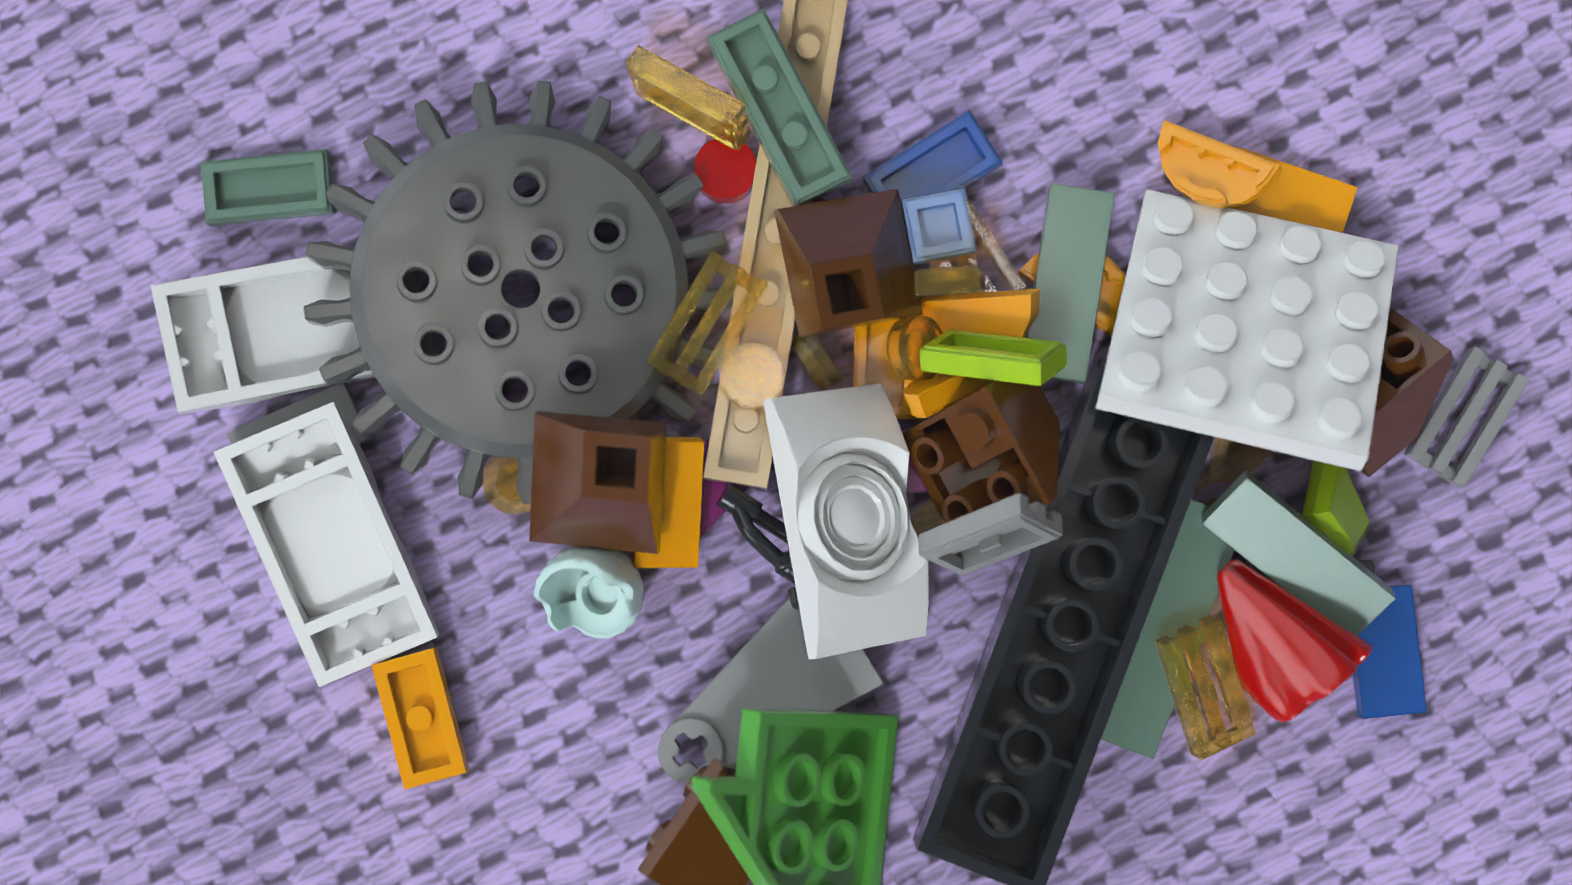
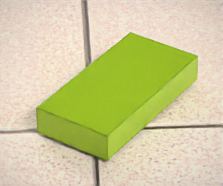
(994, 357)

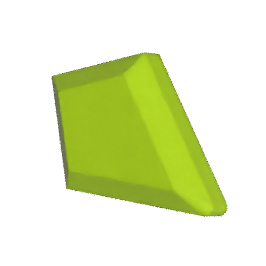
(1335, 506)

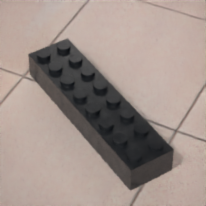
(1061, 646)

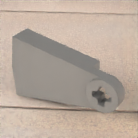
(765, 674)

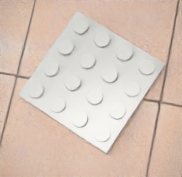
(1251, 330)

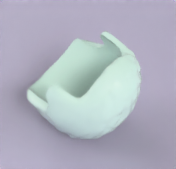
(590, 591)

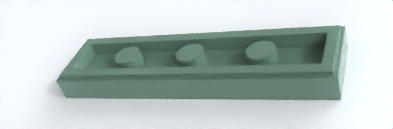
(1181, 600)

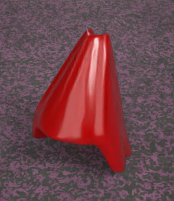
(1282, 645)

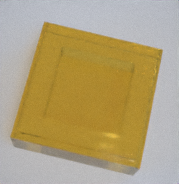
(949, 280)

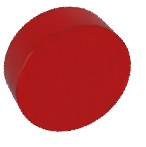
(725, 172)

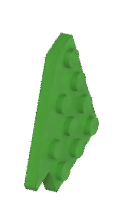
(806, 796)

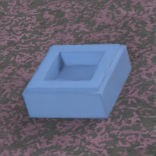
(938, 226)

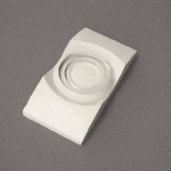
(247, 336)
(848, 519)
(328, 543)

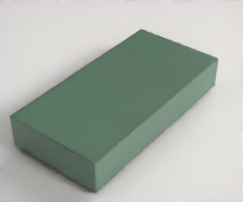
(267, 187)

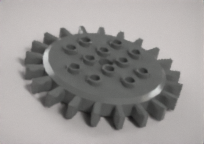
(415, 228)

